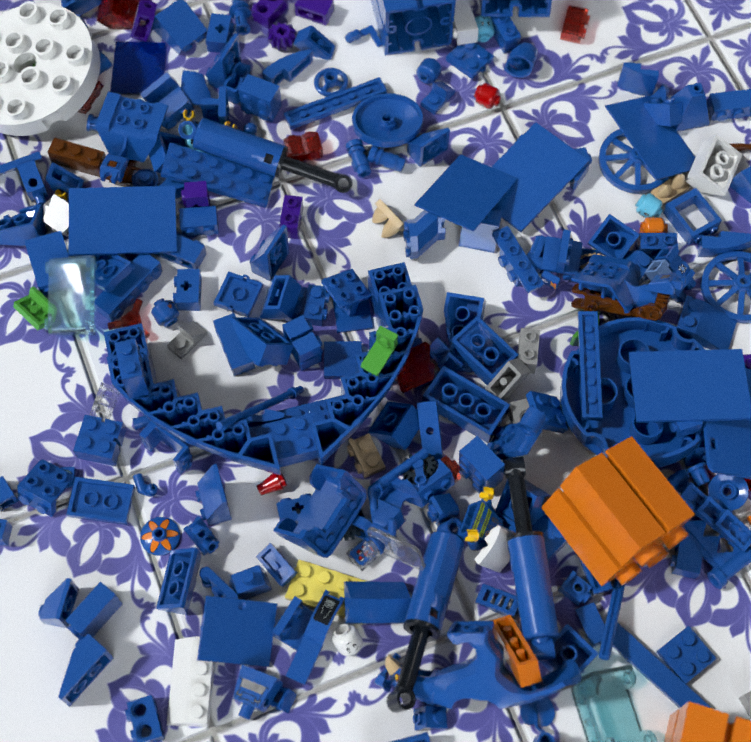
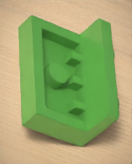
(33, 308)

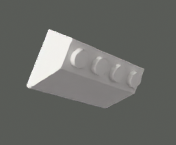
(190, 686)

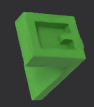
(381, 351)

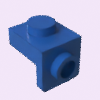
(430, 718)

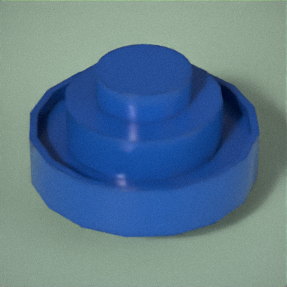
(145, 177)

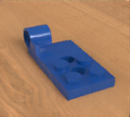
(518, 438)

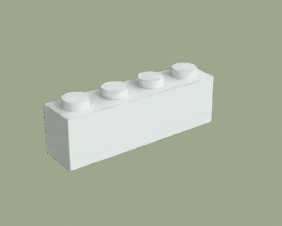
(464, 25)

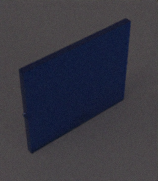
(137, 66)

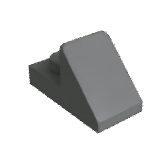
(187, 339)

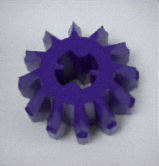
(281, 36)

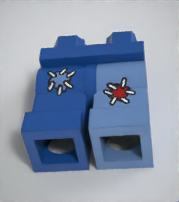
(672, 264)

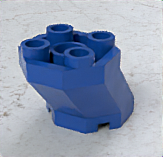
(422, 233)

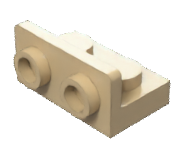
(366, 455)

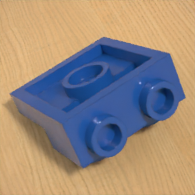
(312, 304)

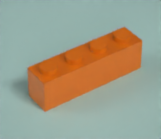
(517, 651)

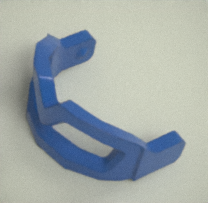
(380, 680)

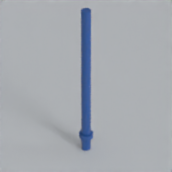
(291, 393)

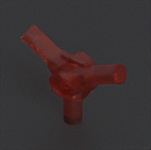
(129, 319)

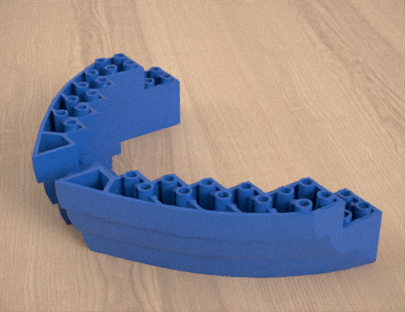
(307, 429)

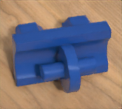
(202, 536)

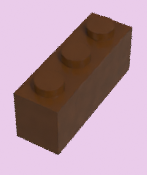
(76, 156)

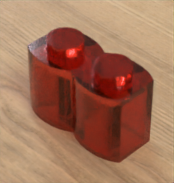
(574, 22)
(304, 147)

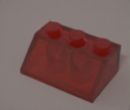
(117, 13)

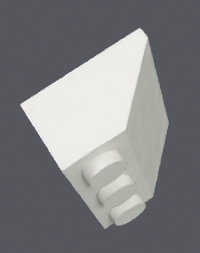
(714, 166)

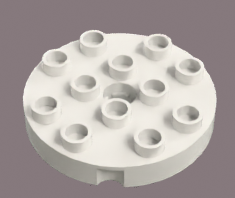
(63, 71)

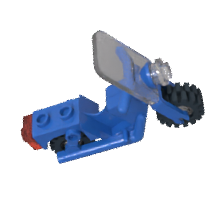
(386, 496)

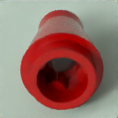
(272, 484)

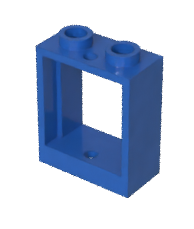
(692, 197)

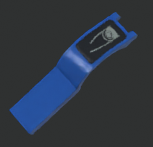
(314, 638)

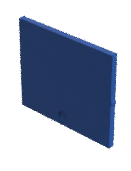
(237, 631)

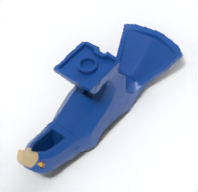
(483, 675)

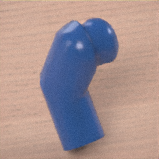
(144, 488)

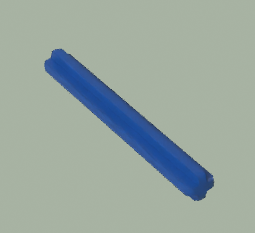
(611, 621)

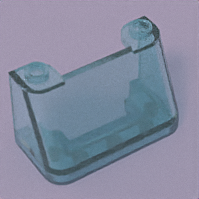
(71, 295)
(607, 706)

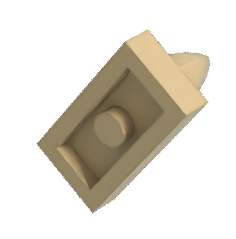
(671, 189)
(383, 213)

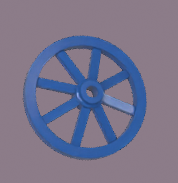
(632, 160)
(736, 285)

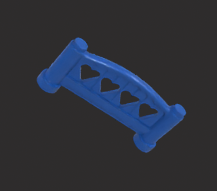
(724, 564)

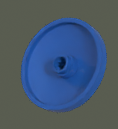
(387, 120)

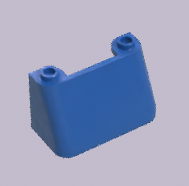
(327, 512)

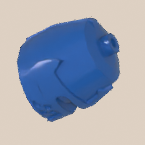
(523, 59)

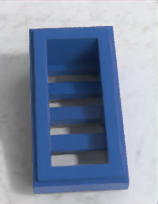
(500, 594)

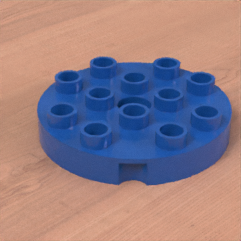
(619, 420)

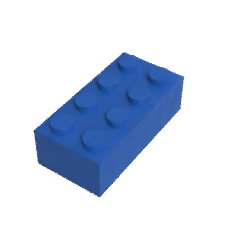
(466, 404)

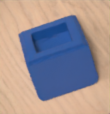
(284, 700)

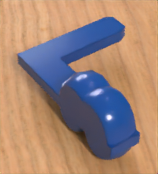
(357, 34)

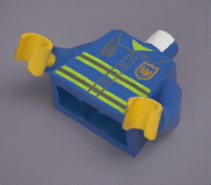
(479, 520)

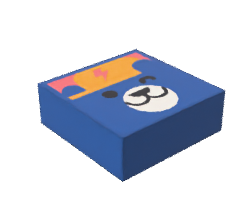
(550, 280)

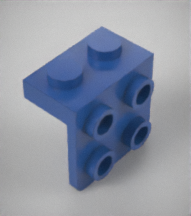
(43, 487)

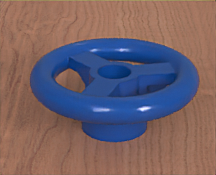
(331, 80)

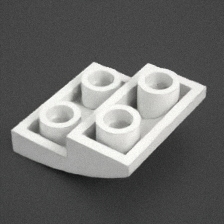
(496, 554)

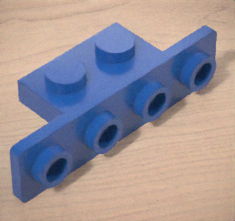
(515, 261)

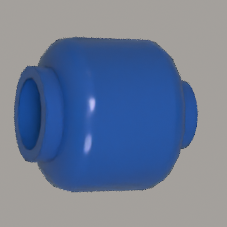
(429, 70)
(165, 312)

